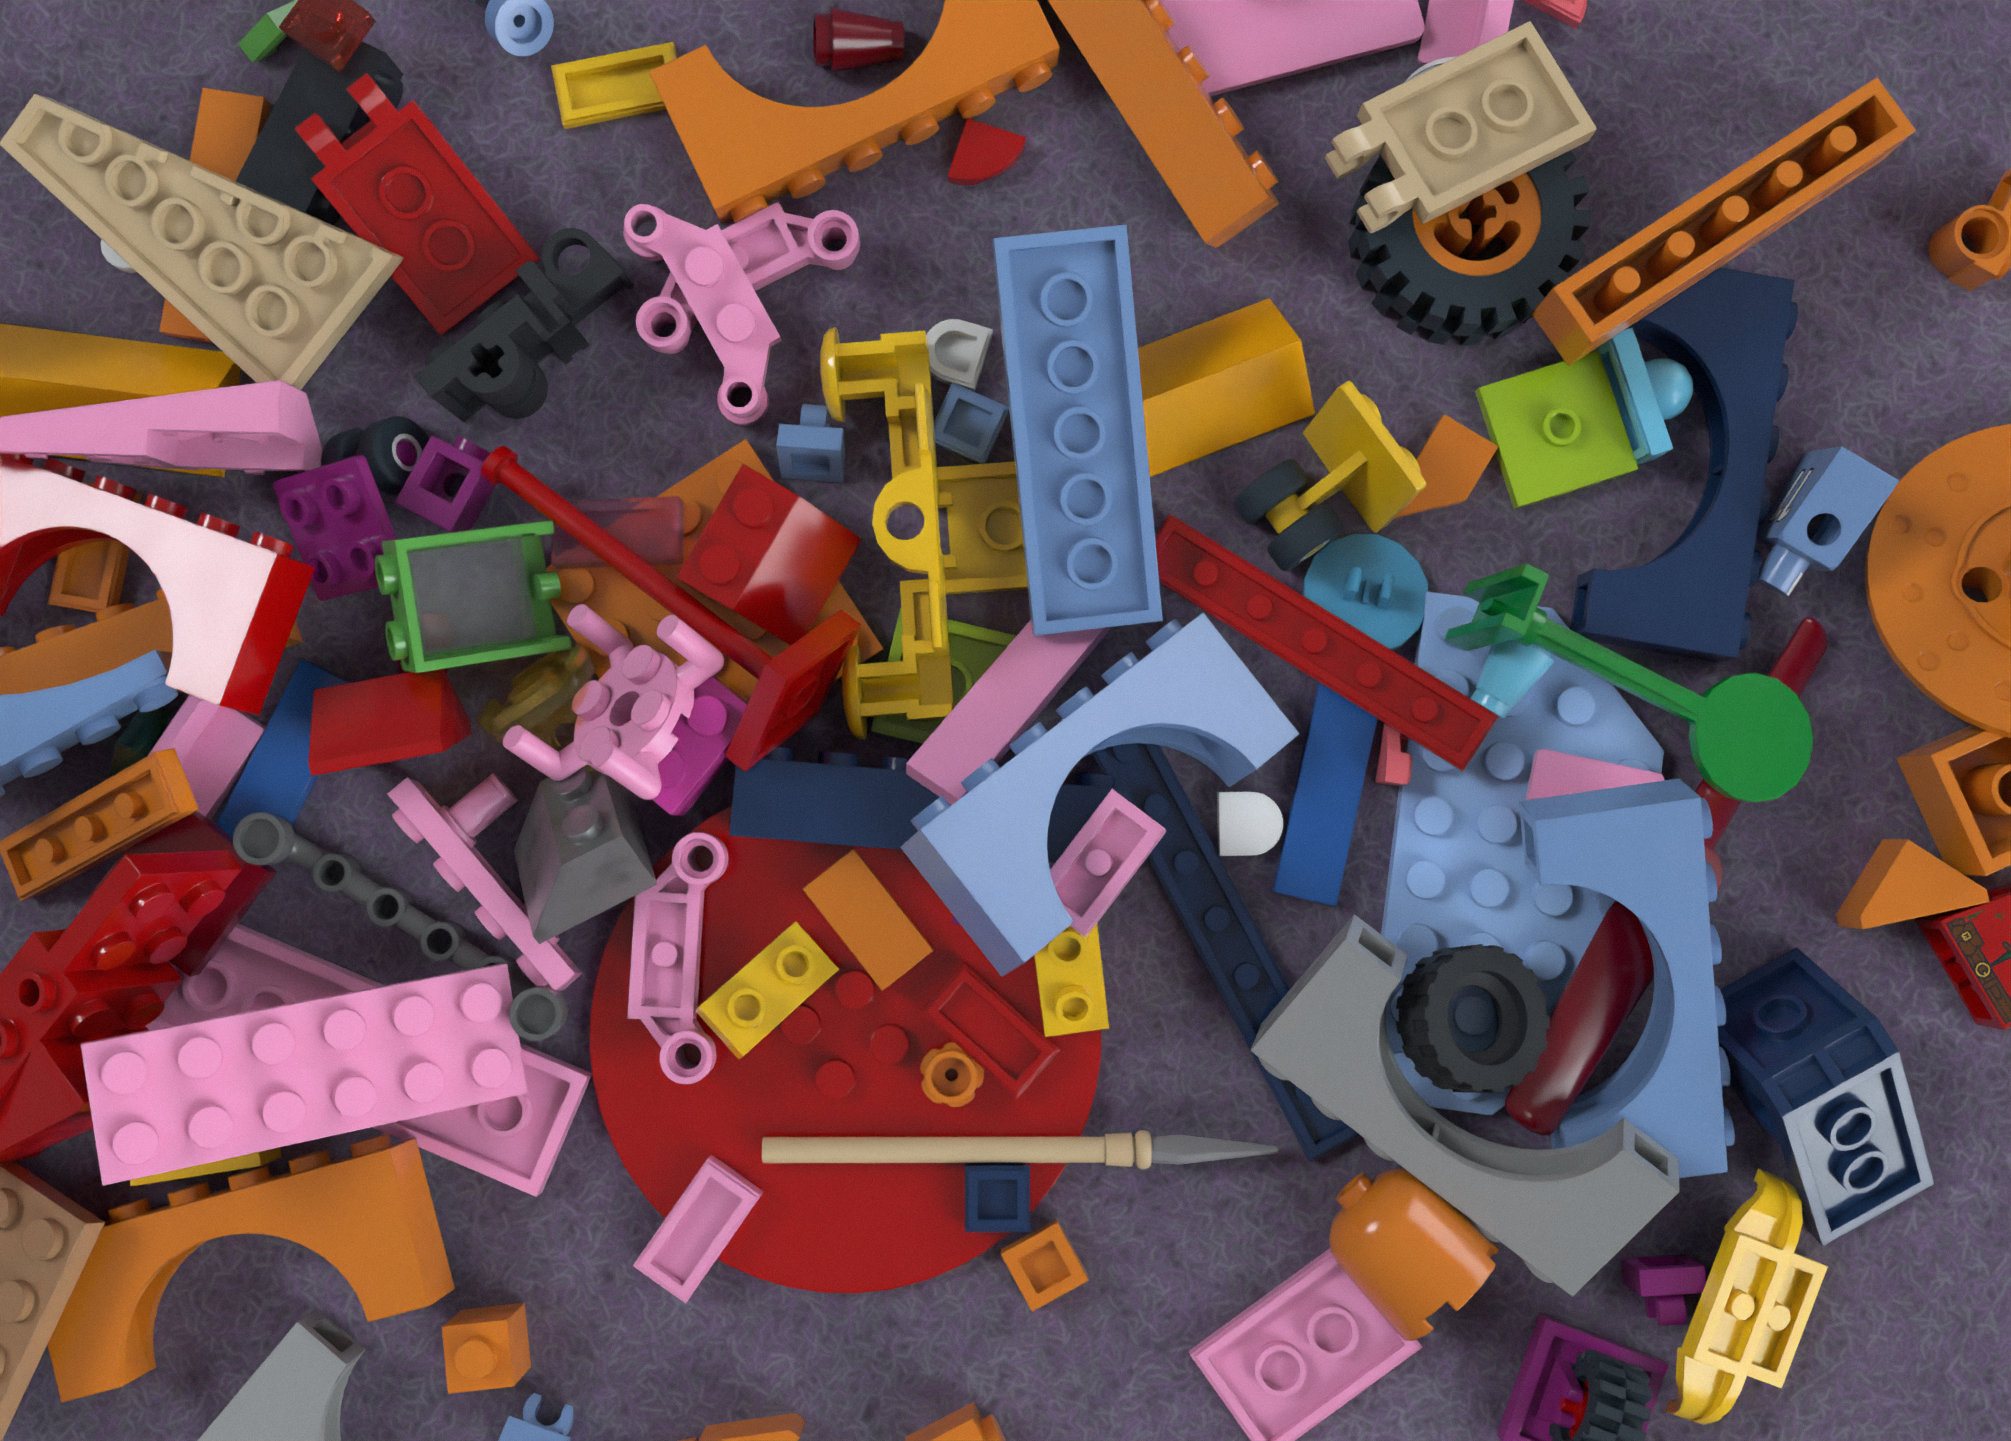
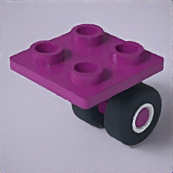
(339, 508)

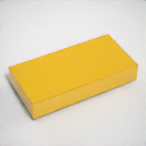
(610, 85)

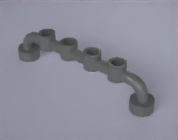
(269, 839)

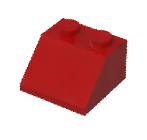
(769, 556)

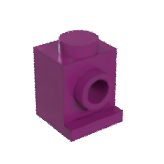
(428, 484)

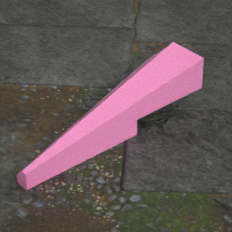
(218, 428)

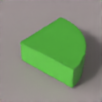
(266, 34)

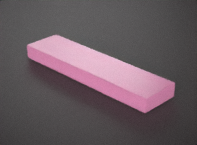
(999, 707)

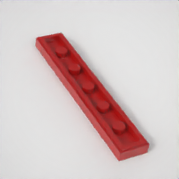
(1320, 644)

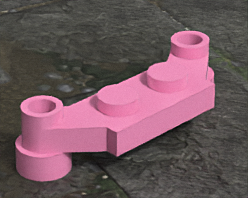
(768, 249)
(718, 297)
(668, 957)

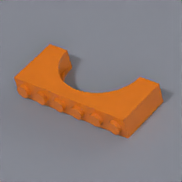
(763, 149)
(357, 1211)

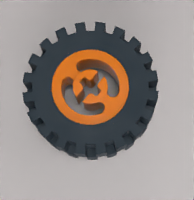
(1432, 287)

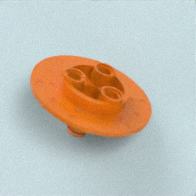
(1932, 537)

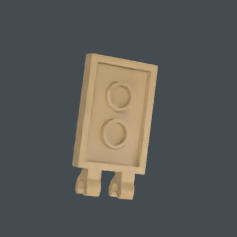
(1463, 128)

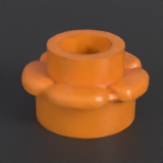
(938, 1087)

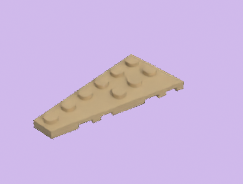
(235, 262)

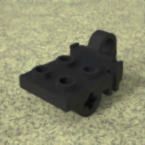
(502, 354)

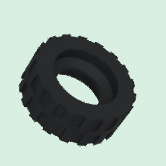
(1518, 1009)

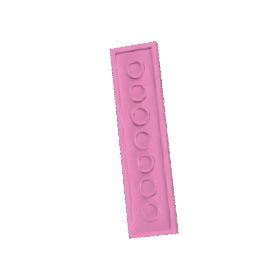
(502, 1138)

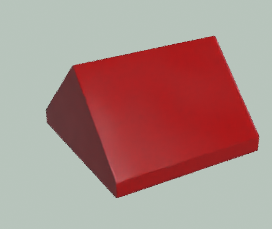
(384, 721)

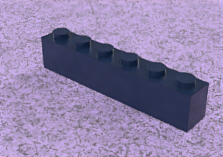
(870, 805)

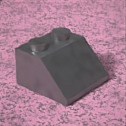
(579, 852)

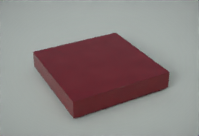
(200, 834)

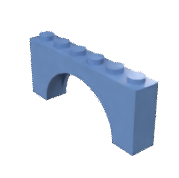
(991, 845)
(1650, 856)

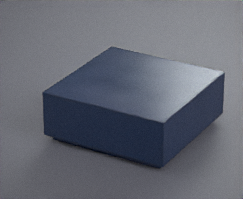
(997, 1197)

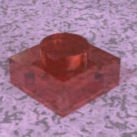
(328, 28)

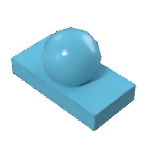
(1645, 393)

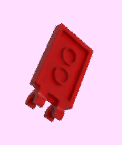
(419, 200)

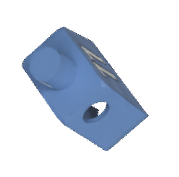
(1828, 483)

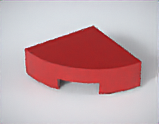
(984, 153)

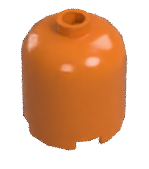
(1407, 1249)

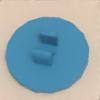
(1369, 586)

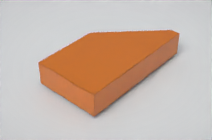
(1450, 466)

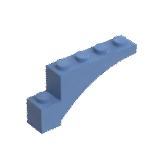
(51, 720)

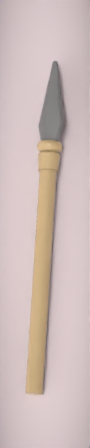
(1113, 1149)

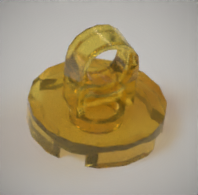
(541, 696)

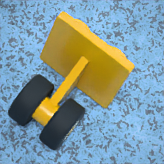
(1362, 463)

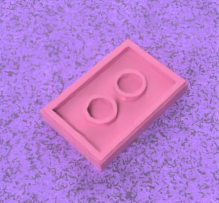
(1300, 1352)

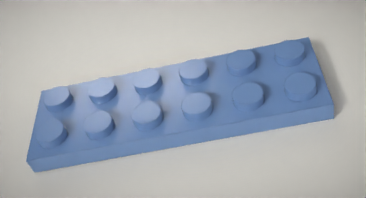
(1078, 428)

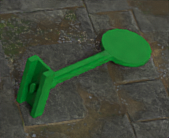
(1743, 733)

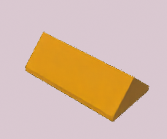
(71, 370)
(1221, 385)

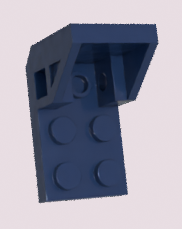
(1826, 1090)

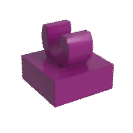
(1662, 1284)

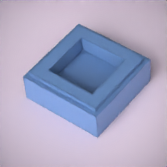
(969, 424)

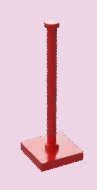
(788, 686)

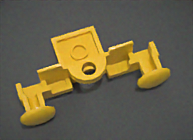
(980, 517)

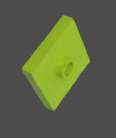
(1556, 430)

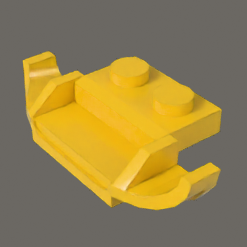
(1749, 1306)

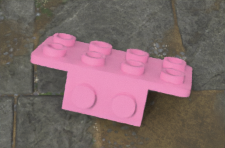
(1274, 39)

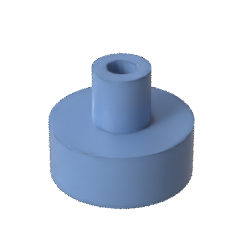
(519, 25)

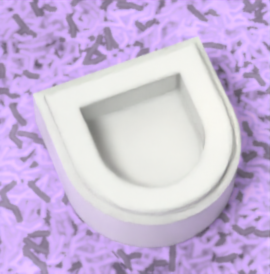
(958, 351)
(1247, 823)

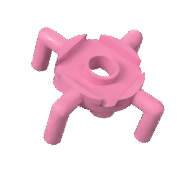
(636, 687)

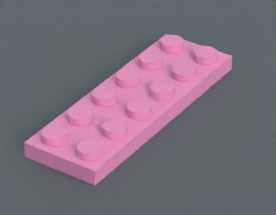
(300, 1071)

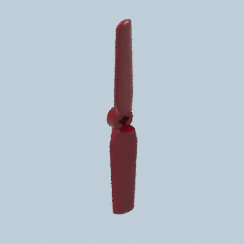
(1619, 958)

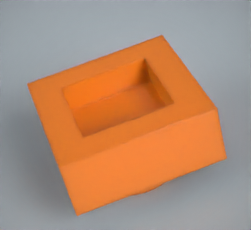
(1044, 1264)

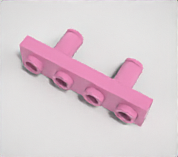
(461, 865)

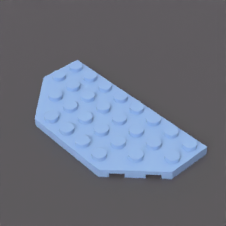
(1460, 843)

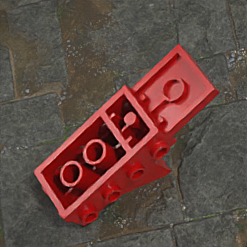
(95, 984)

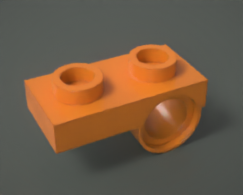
(1990, 231)

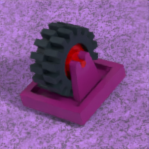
(1581, 1388)

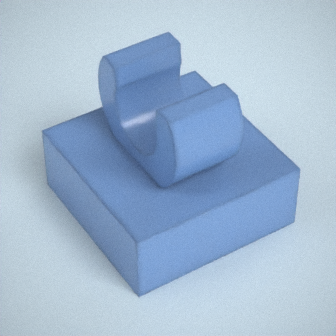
(812, 448)
(532, 1430)

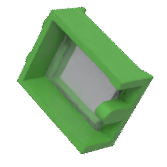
(469, 597)

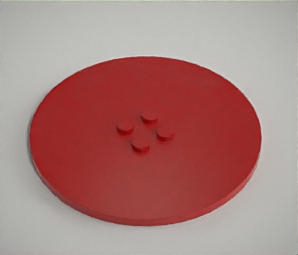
(828, 1070)

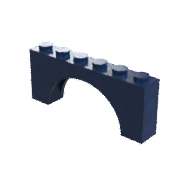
(1695, 593)

